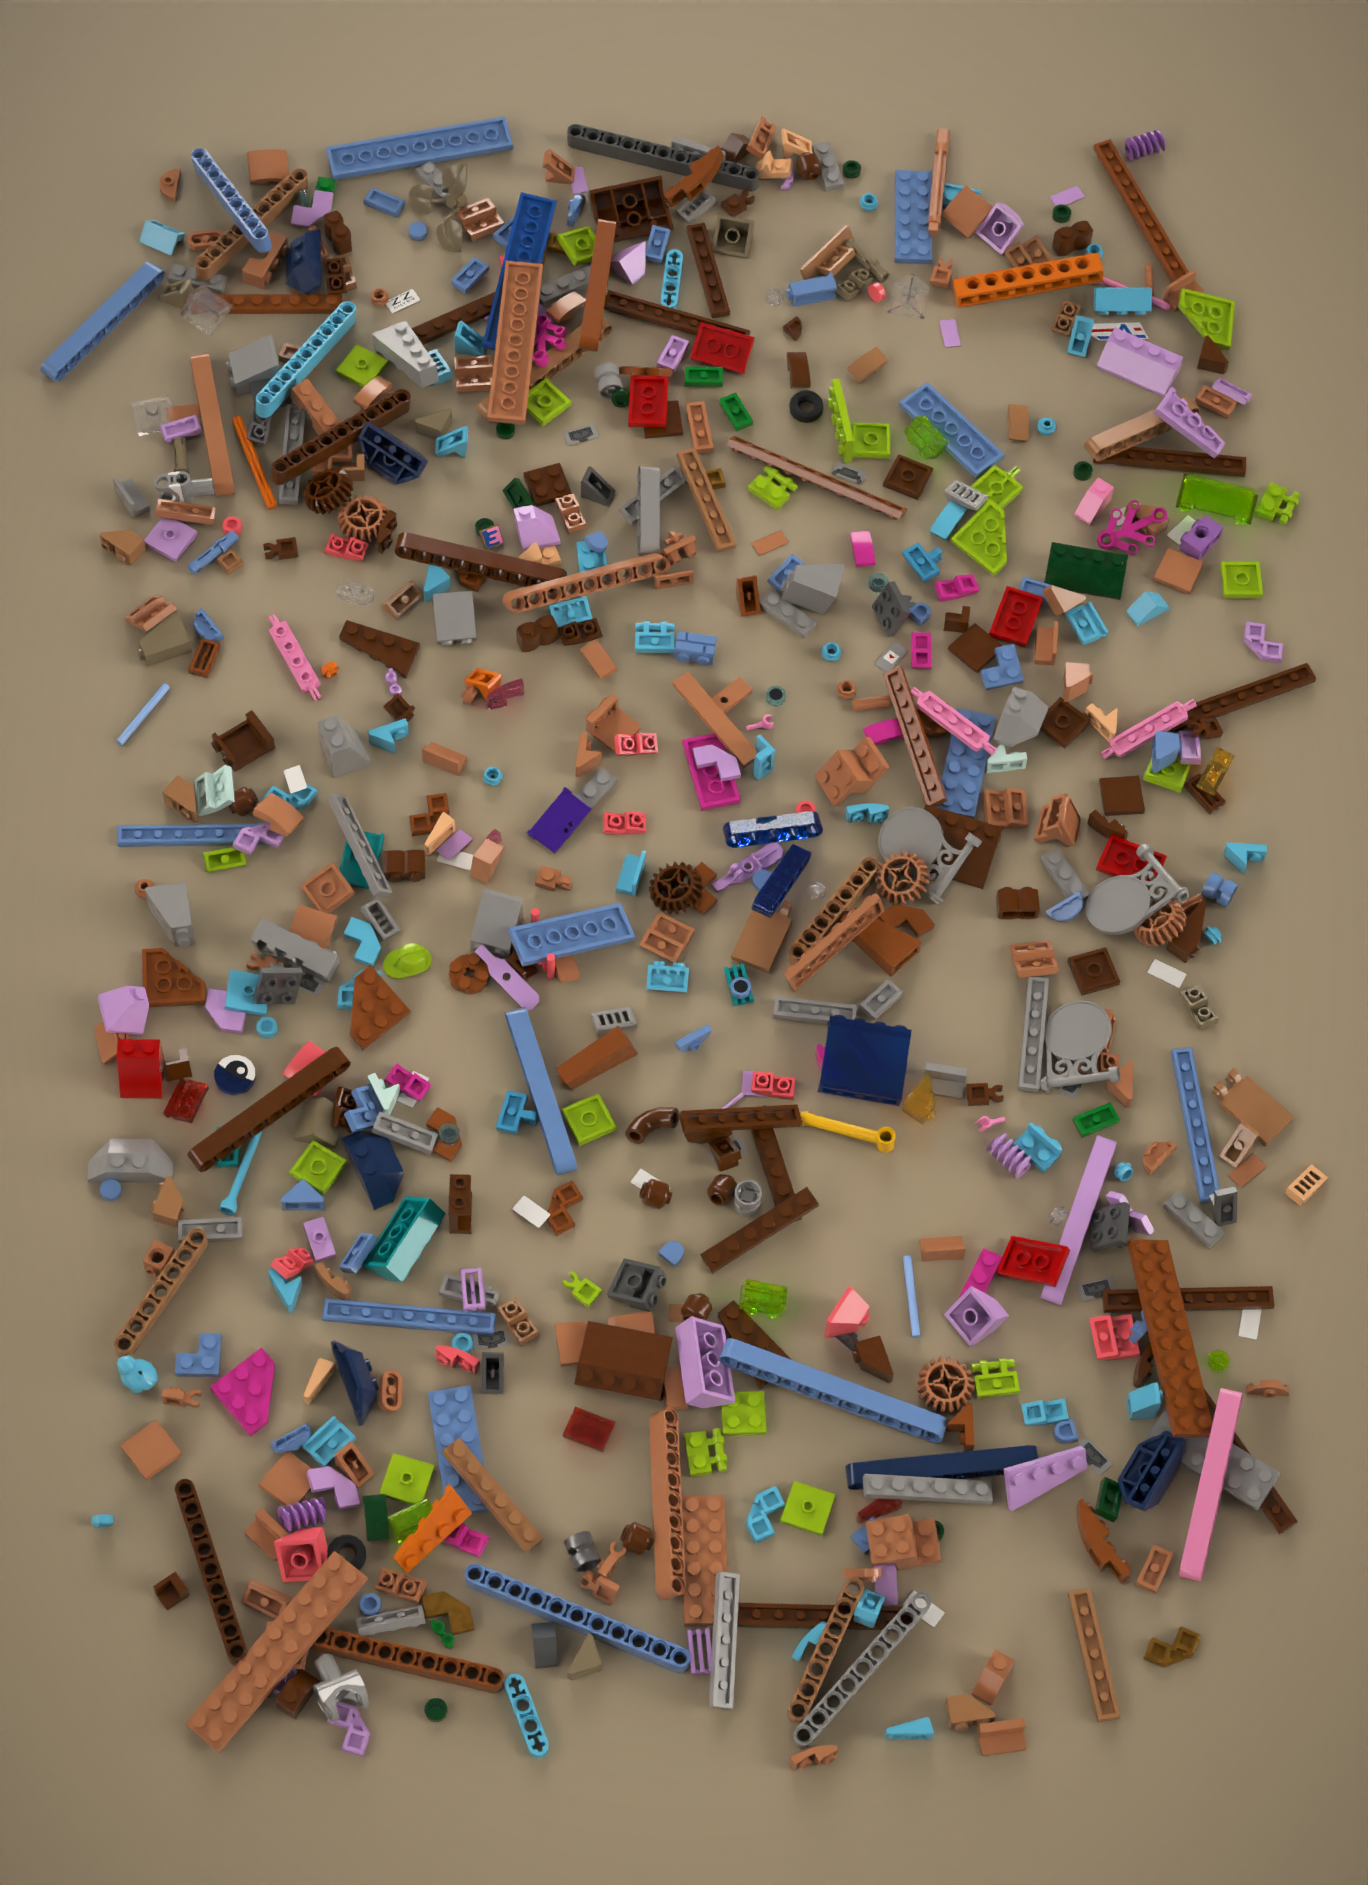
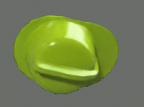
(407, 961)

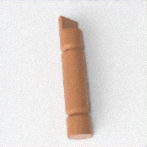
(1149, 277)

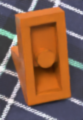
(484, 680)

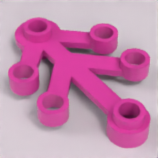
(543, 324)
(1128, 529)

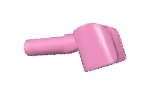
(763, 724)
(986, 1122)

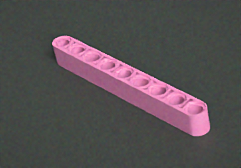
(1210, 1485)

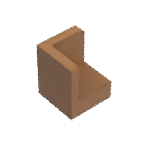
(356, 470)

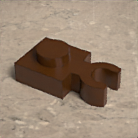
(737, 204)
(285, 548)
(1206, 727)
(980, 1094)

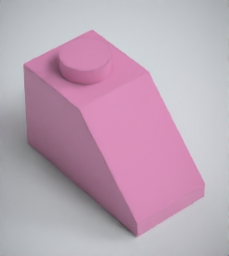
(1094, 501)

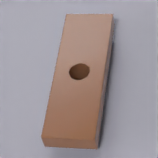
(731, 695)

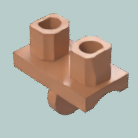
(686, 545)

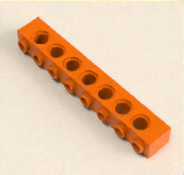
(1028, 280)

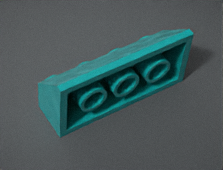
(404, 1238)

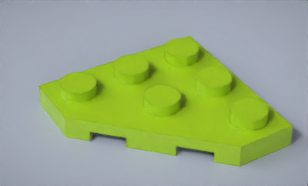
(1209, 315)
(984, 538)

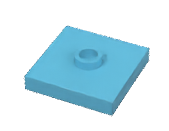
(241, 992)

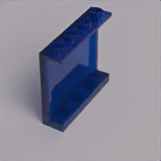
(865, 1060)

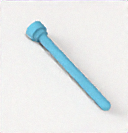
(229, 1205)

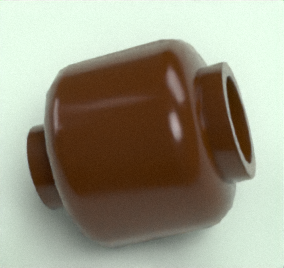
(809, 166)
(244, 802)
(722, 1189)
(655, 1193)
(696, 1306)
(637, 1538)

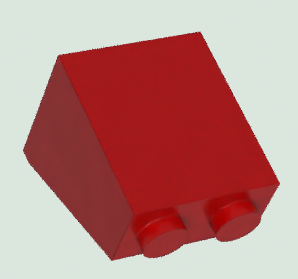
(140, 1068)

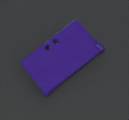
(554, 825)

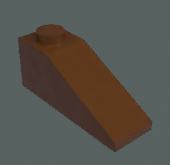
(1187, 942)

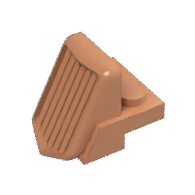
(1058, 821)

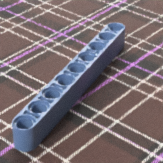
(231, 200)
(102, 321)
(541, 1091)

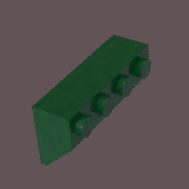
(1086, 570)

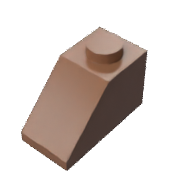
(1076, 680)
(993, 1677)

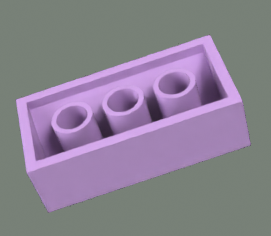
(1140, 362)
(704, 1377)

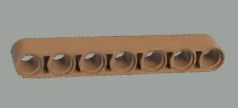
(1129, 434)
(837, 904)
(162, 1282)
(833, 1642)

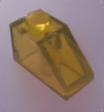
(1215, 771)
(921, 1102)

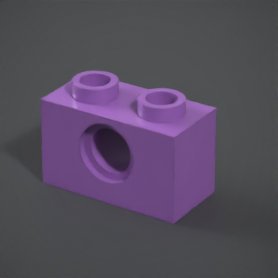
(1208, 531)

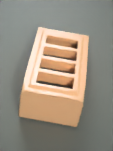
(442, 830)
(1297, 1196)
(321, 1374)

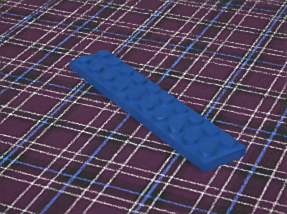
(525, 244)

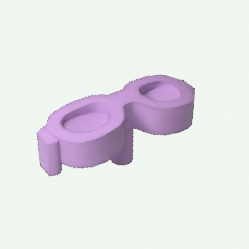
(788, 181)
(391, 680)
(280, 1686)

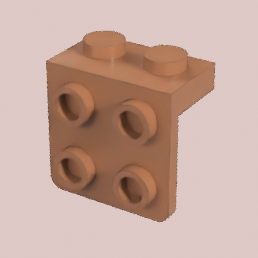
(610, 721)

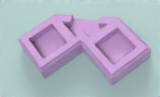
(309, 216)
(1264, 650)
(725, 762)
(249, 838)
(226, 1020)
(1139, 1221)
(328, 1479)
(357, 1733)

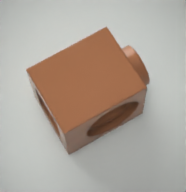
(157, 1250)

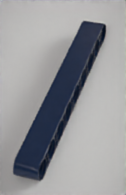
(948, 1465)

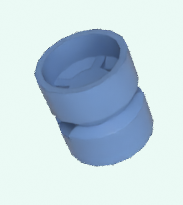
(1226, 891)

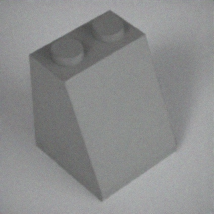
(252, 363)
(813, 586)
(454, 617)
(342, 746)
(172, 911)
(494, 918)

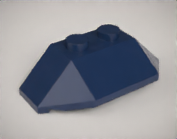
(304, 262)
(390, 455)
(375, 1166)
(356, 1379)
(1151, 1470)

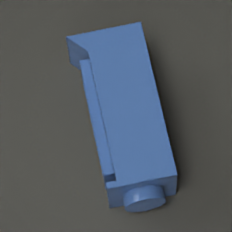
(811, 290)

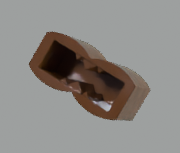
(337, 232)
(1072, 238)
(533, 634)
(404, 865)
(1017, 903)

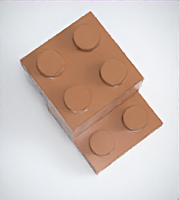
(851, 771)
(903, 1542)

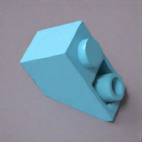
(1144, 1402)

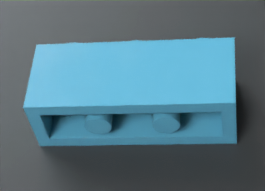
(1122, 300)

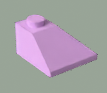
(1000, 227)
(535, 526)
(124, 1010)
(976, 1315)

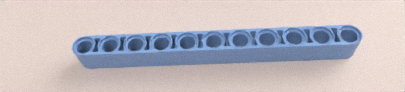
(833, 1390)
(584, 1626)

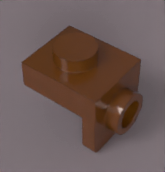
(399, 708)

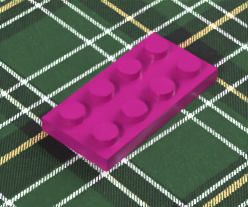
(706, 780)

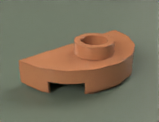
(169, 184)
(1157, 1154)
(1268, 1388)

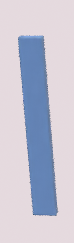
(180, 835)
(1195, 1123)
(409, 1317)

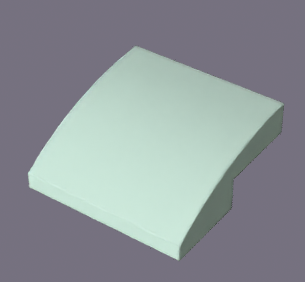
(214, 791)

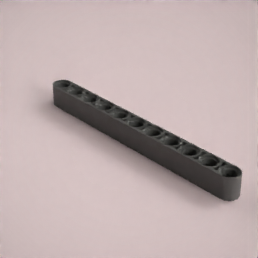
(657, 156)

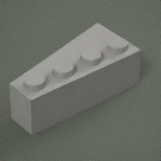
(406, 351)
(295, 950)

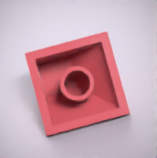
(847, 1315)
(301, 1554)

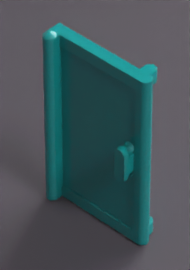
(351, 869)

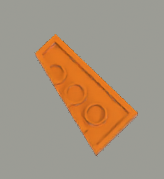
(442, 1521)

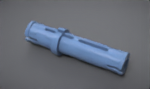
(219, 547)

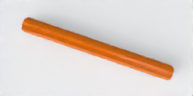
(254, 463)

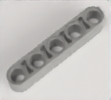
(648, 510)

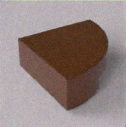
(793, 328)

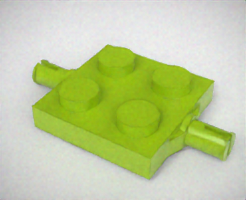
(999, 486)

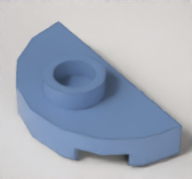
(574, 207)
(205, 627)
(1067, 909)
(693, 1040)
(292, 1440)

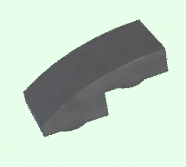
(258, 428)

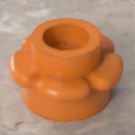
(329, 669)

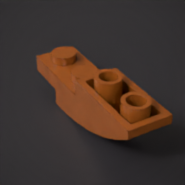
(701, 175)
(1094, 1536)

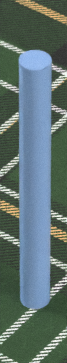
(142, 714)
(911, 1295)

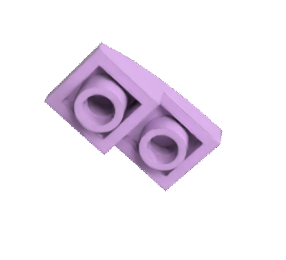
(887, 1584)

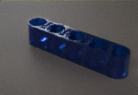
(772, 829)
(781, 880)

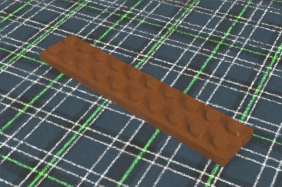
(1170, 1338)

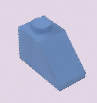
(1164, 749)

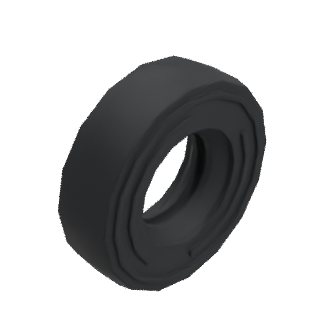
(806, 396)
(352, 1542)

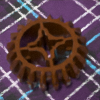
(327, 490)
(672, 881)

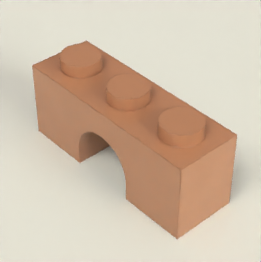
(260, 271)
(308, 399)

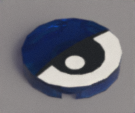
(234, 1075)

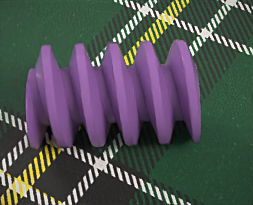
(1143, 143)
(302, 1514)

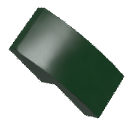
(376, 1517)

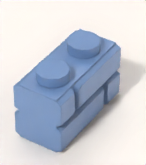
(695, 648)

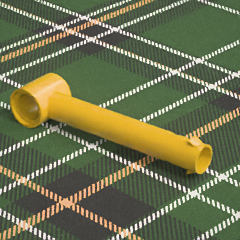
(852, 1130)

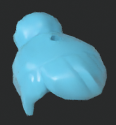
(129, 1368)

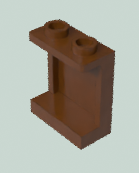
(243, 742)
(460, 1204)

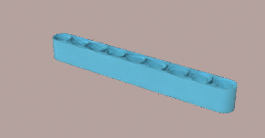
(305, 359)

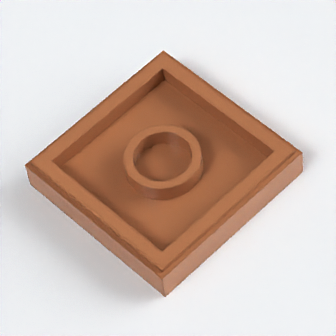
(1178, 571)
(328, 889)

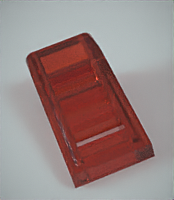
(879, 1508)

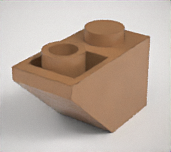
(1152, 529)
(124, 544)
(181, 796)
(169, 1204)
(966, 1712)

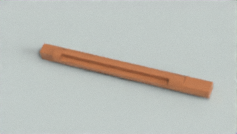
(938, 182)

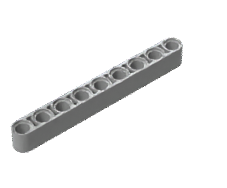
(858, 1679)

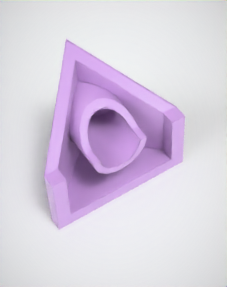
(630, 263)

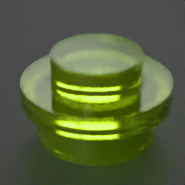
(1218, 1360)

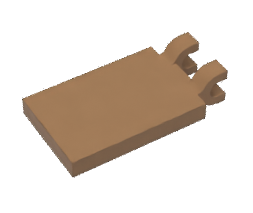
(763, 938)
(1253, 1106)

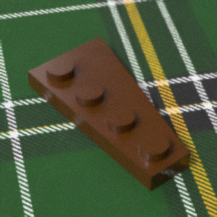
(381, 646)
(745, 1329)

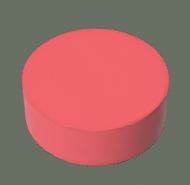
(876, 292)
(232, 523)
(805, 806)

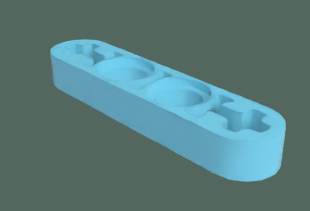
(672, 280)
(525, 1716)

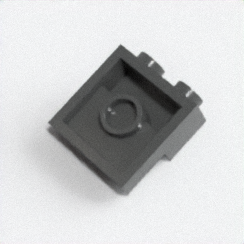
(637, 1284)

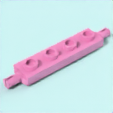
(294, 657)
(953, 721)
(1145, 730)

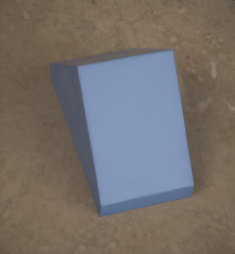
(302, 1197)

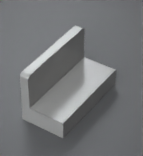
(131, 497)
(946, 1080)

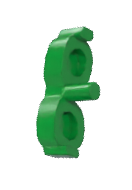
(439, 1629)

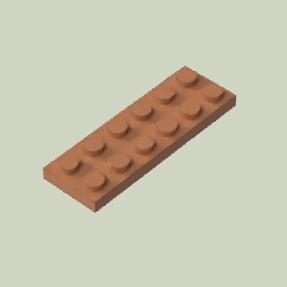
(834, 942)
(703, 1555)

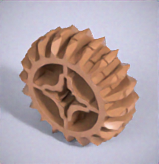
(351, 518)
(909, 863)
(1162, 925)
(930, 1389)

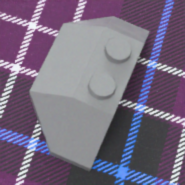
(1020, 718)
(130, 1162)

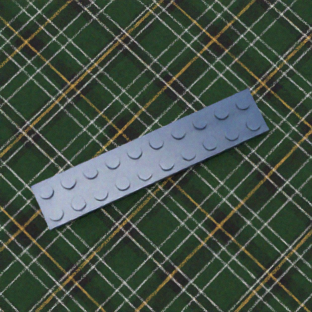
(419, 148)

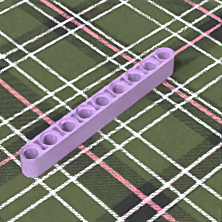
(1081, 1213)

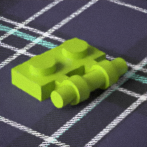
(770, 492)
(1272, 500)
(995, 1384)
(698, 1452)

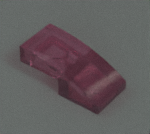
(499, 697)

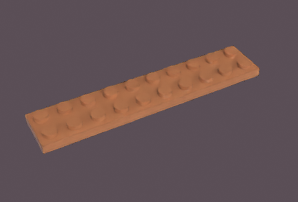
(515, 343)
(276, 1652)

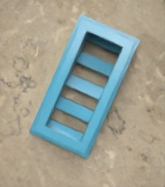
(444, 375)
(911, 1730)

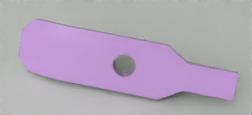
(759, 860)
(515, 986)

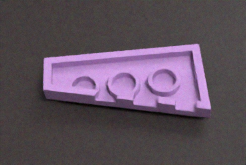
(1180, 417)
(1040, 1475)

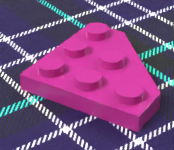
(248, 1391)

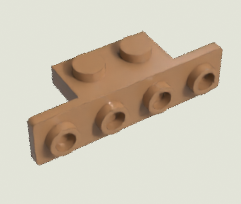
(831, 256)

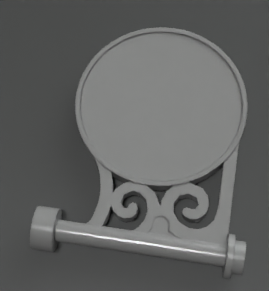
(922, 834)
(1125, 901)
(1074, 1036)

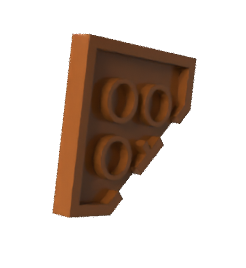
(169, 980)
(373, 1008)

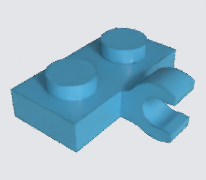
(923, 562)
(514, 1112)

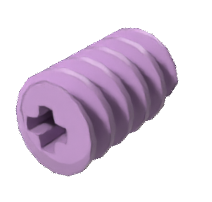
(1009, 1156)

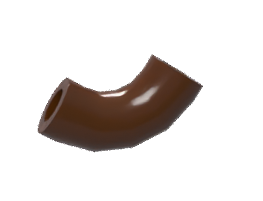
(651, 1120)

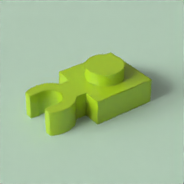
(584, 1290)

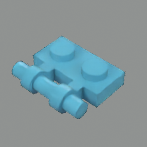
(654, 641)

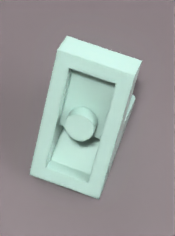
(1006, 762)
(386, 1097)

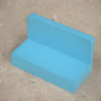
(160, 236)
(763, 759)
(631, 874)

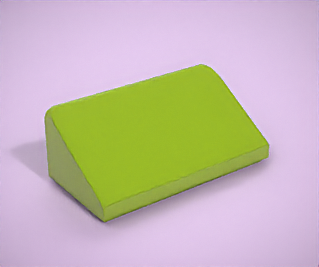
(223, 859)

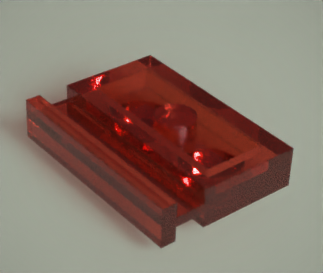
(186, 1100)
(589, 1429)

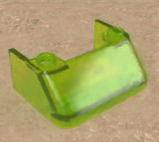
(1217, 498)

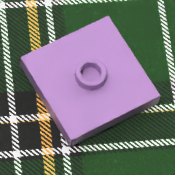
(170, 538)

